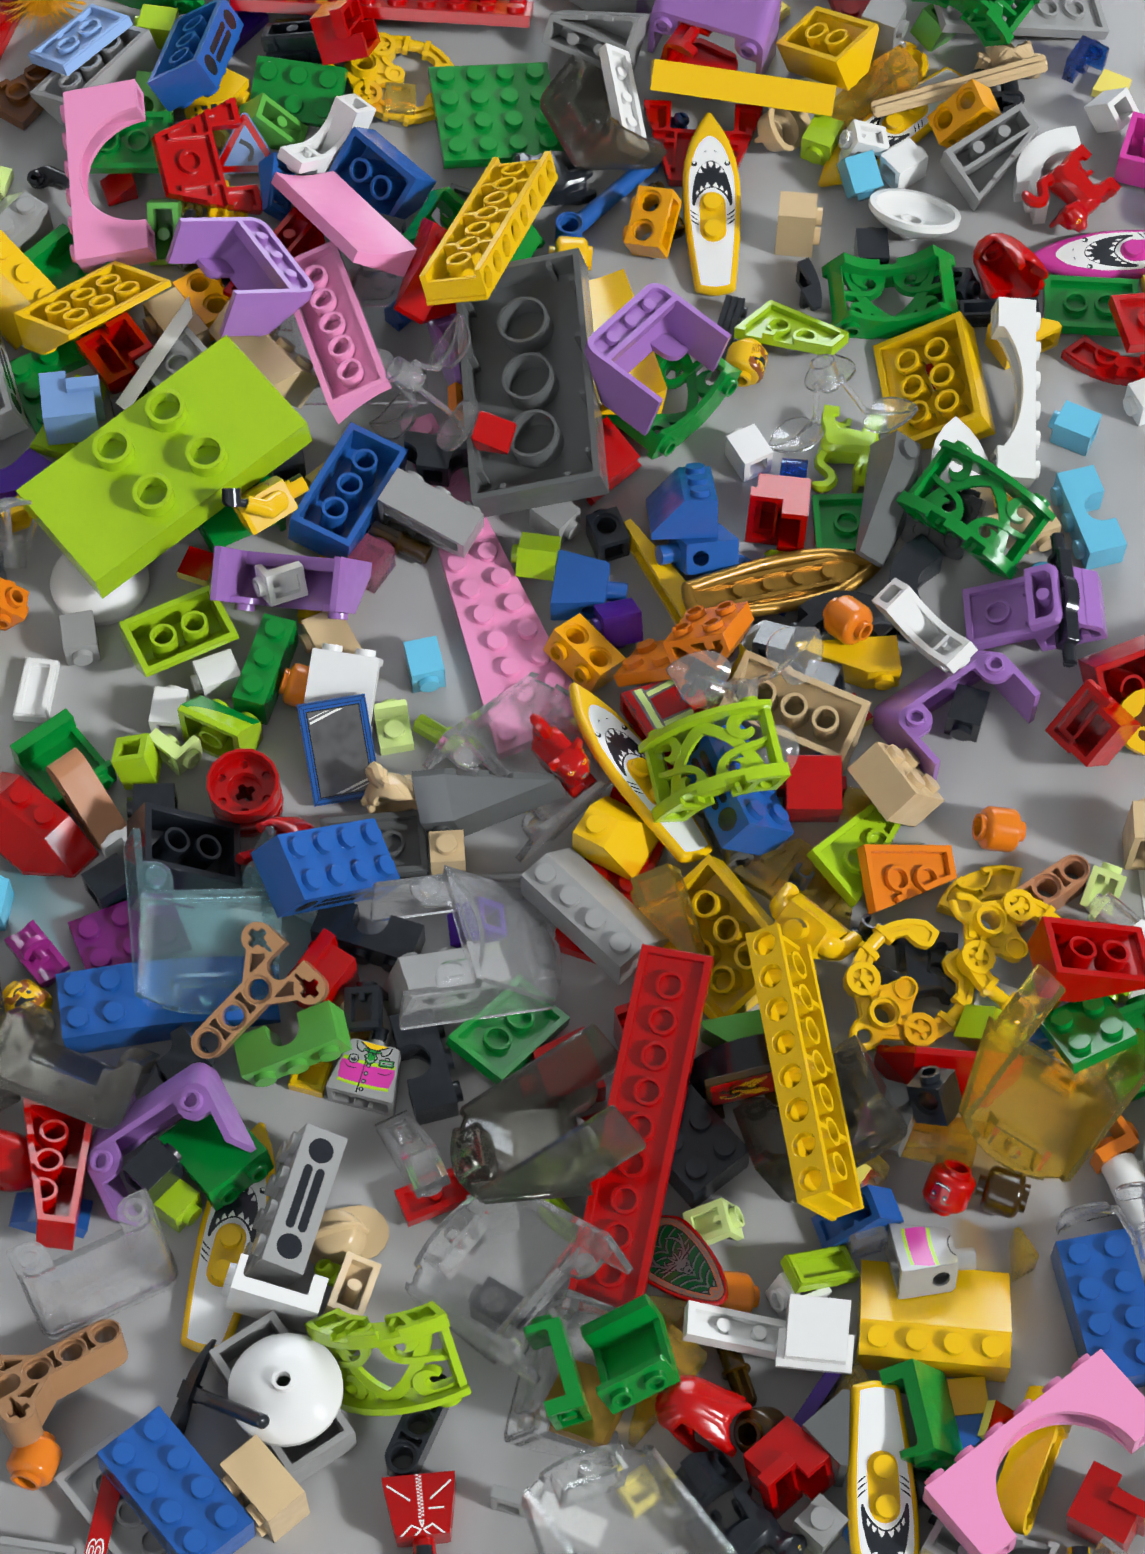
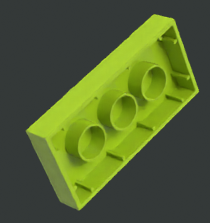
(164, 465)

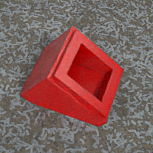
(119, 188)
(493, 433)

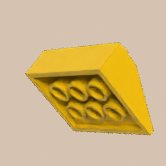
(85, 305)
(956, 375)
(724, 915)
(951, 1331)

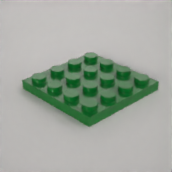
(490, 112)

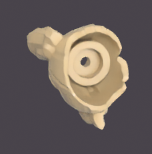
(1004, 54)
(387, 791)

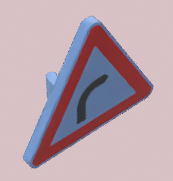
(244, 149)

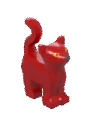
(1074, 188)
(561, 756)

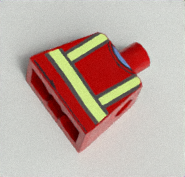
(653, 707)

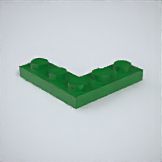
(26, 376)

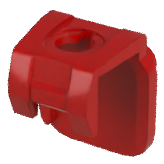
(687, 48)

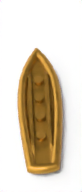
(780, 580)

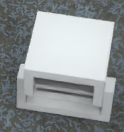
(816, 1335)

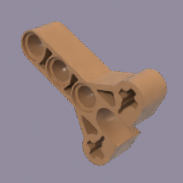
(256, 967)
(37, 1381)

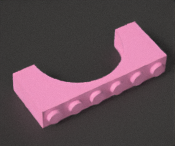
(90, 121)
(1090, 1397)

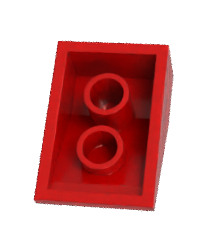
(1089, 956)

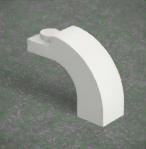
(320, 151)
(1038, 160)
(923, 628)

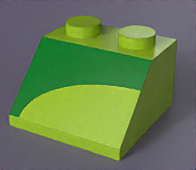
(219, 726)

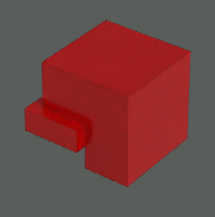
(343, 32)
(114, 350)
(620, 458)
(778, 511)
(1092, 726)
(814, 789)
(333, 963)
(787, 1466)
(1106, 1509)

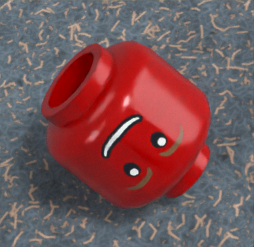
(949, 1187)

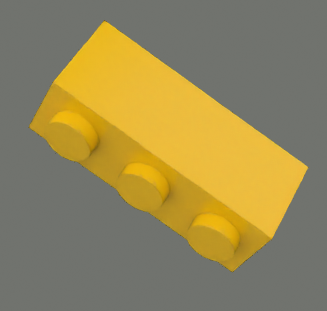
(829, 47)
(19, 287)

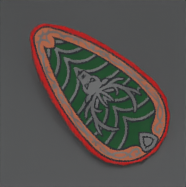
(686, 1264)

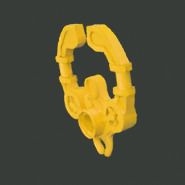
(369, 75)
(1003, 939)
(863, 984)

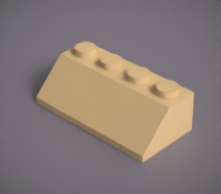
(817, 713)

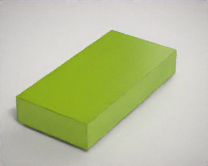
(820, 1268)

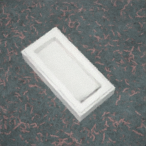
(36, 690)

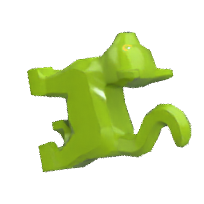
(841, 446)

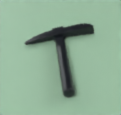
(192, 1393)

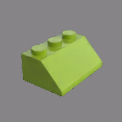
(176, 631)

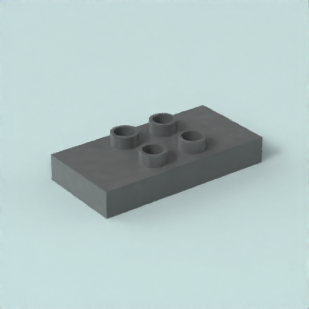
(533, 371)

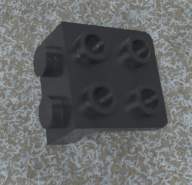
(947, 545)

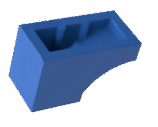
(878, 1210)

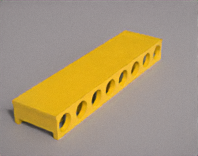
(487, 230)
(804, 1074)

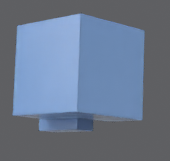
(70, 406)

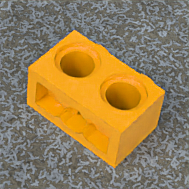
(963, 113)
(659, 222)
(204, 295)
(583, 653)

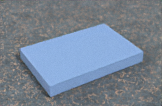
(80, 39)

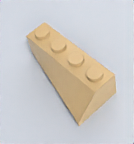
(277, 361)

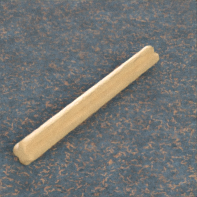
(945, 89)

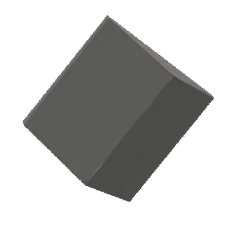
(831, 1431)

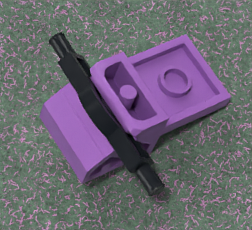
(1048, 604)

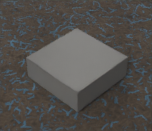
(506, 1500)

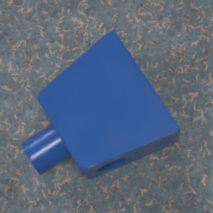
(700, 554)
(580, 585)

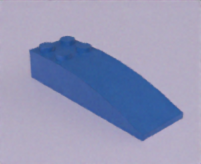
(104, 1014)

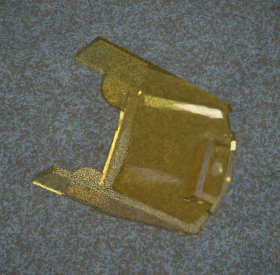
(1031, 1105)

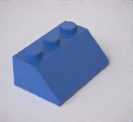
(382, 174)
(684, 505)

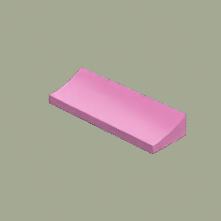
(347, 220)
(338, 334)

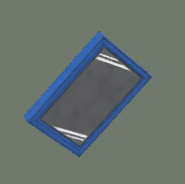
(337, 747)

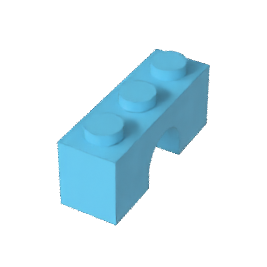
(1094, 540)

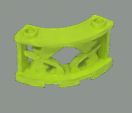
(672, 794)
(365, 1395)

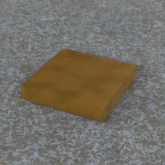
(601, 1428)

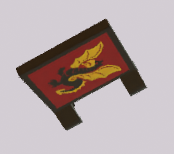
(739, 1087)

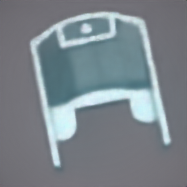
(190, 940)

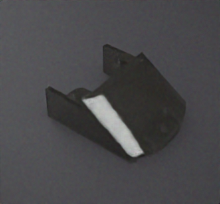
(525, 1134)

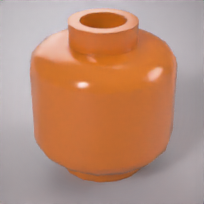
(848, 619)
(294, 684)
(998, 829)
(742, 1292)
(36, 1463)

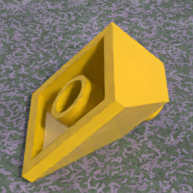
(614, 837)

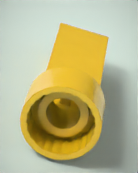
(1028, 1471)

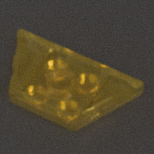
(774, 869)

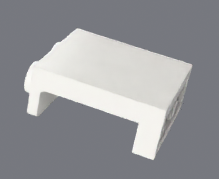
(342, 674)
(259, 1298)

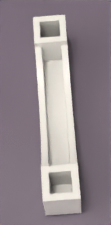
(1015, 328)

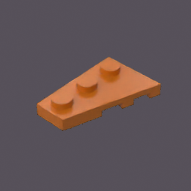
(902, 872)

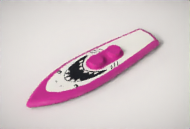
(1097, 255)

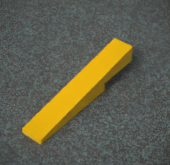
(663, 578)

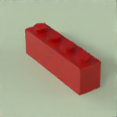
(1117, 668)
(58, 1171)

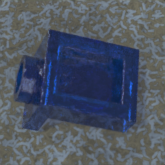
(1085, 54)

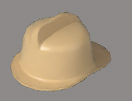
(782, 129)
(350, 1229)

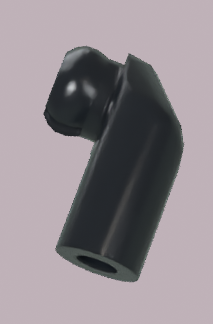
(47, 176)

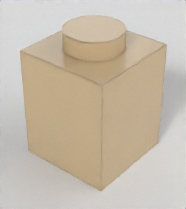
(447, 849)

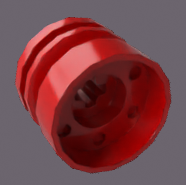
(241, 776)

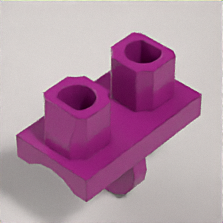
(37, 954)

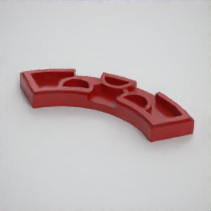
(1104, 363)

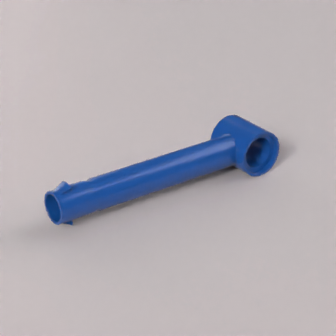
(575, 224)

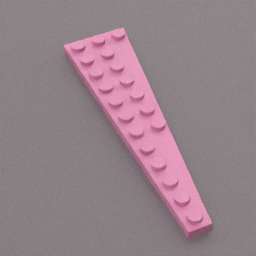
(492, 606)

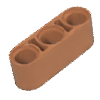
(85, 796)
(1058, 883)

